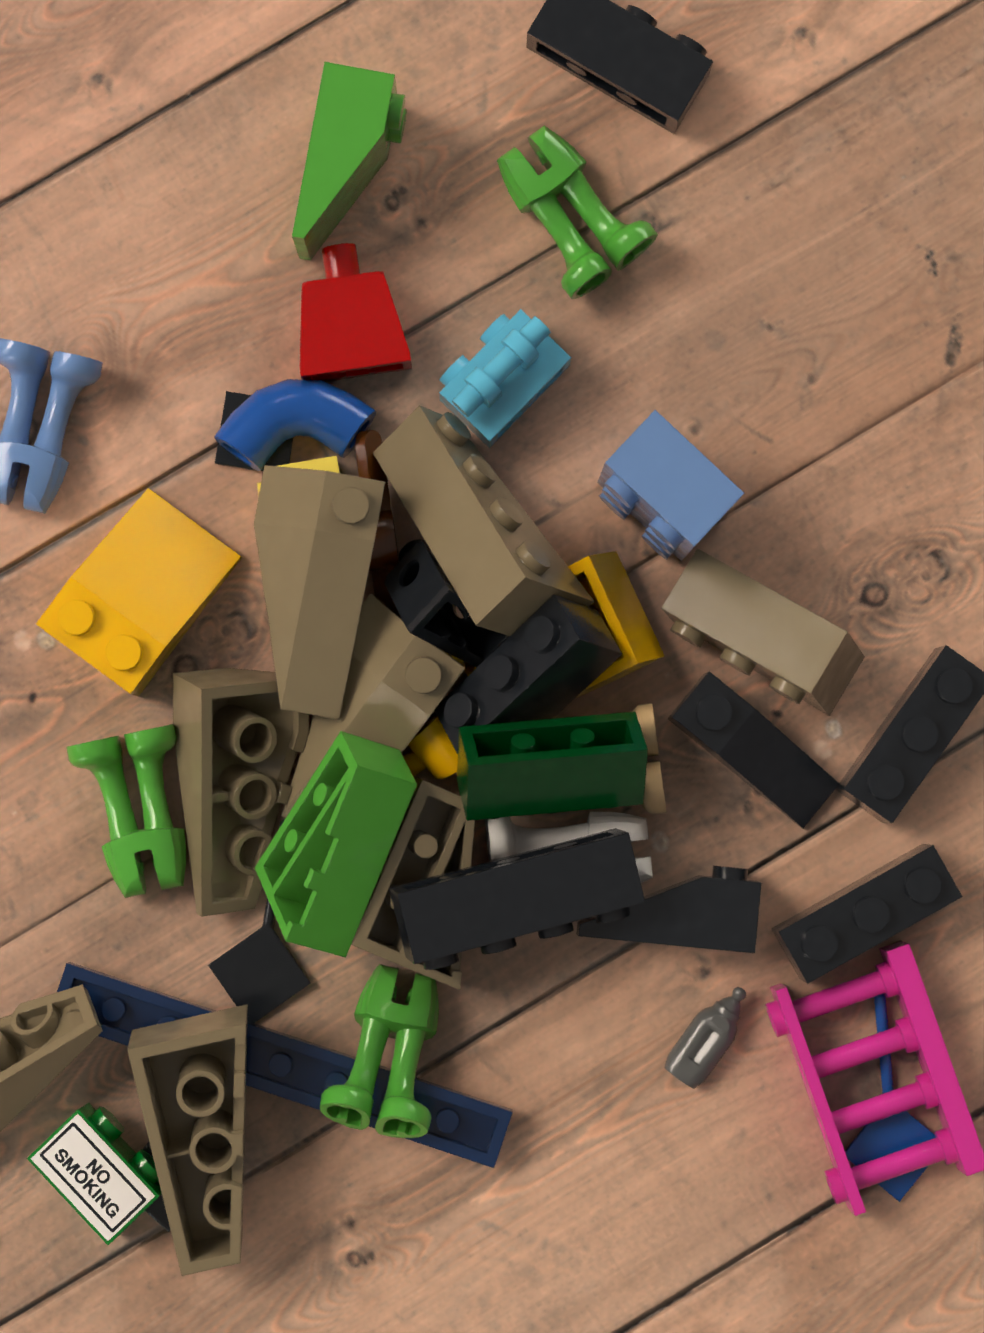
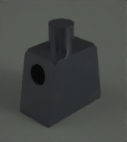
(430, 603)

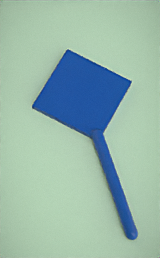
(891, 1132)

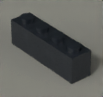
(517, 897)

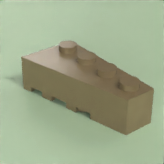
(473, 523)
(194, 1115)

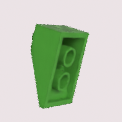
(348, 144)

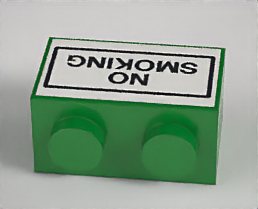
(98, 1171)

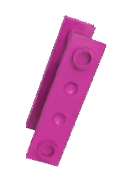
(933, 1088)

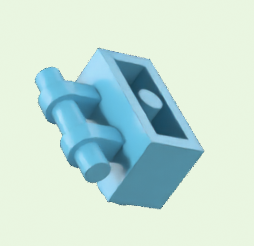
(503, 376)

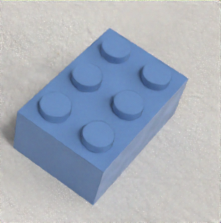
(666, 487)

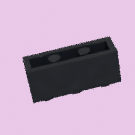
(622, 56)
(533, 669)
(914, 734)
(866, 912)

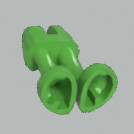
(564, 176)
(166, 842)
(409, 1026)

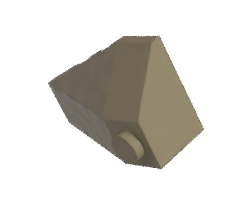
(314, 563)
(388, 690)
(233, 777)
(40, 1044)

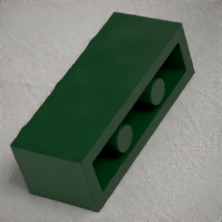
(551, 765)

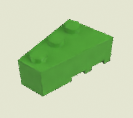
(336, 843)

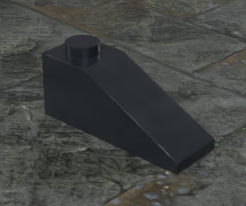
(753, 749)
(695, 913)

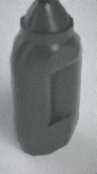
(705, 1040)

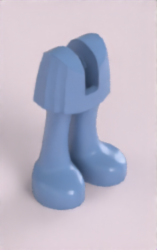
(47, 469)

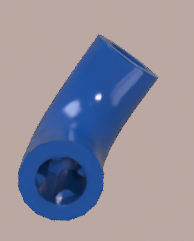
(290, 411)

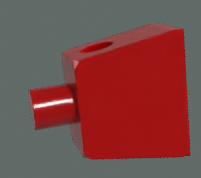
(349, 322)

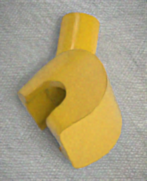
(432, 750)

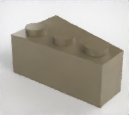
(762, 632)
(429, 843)

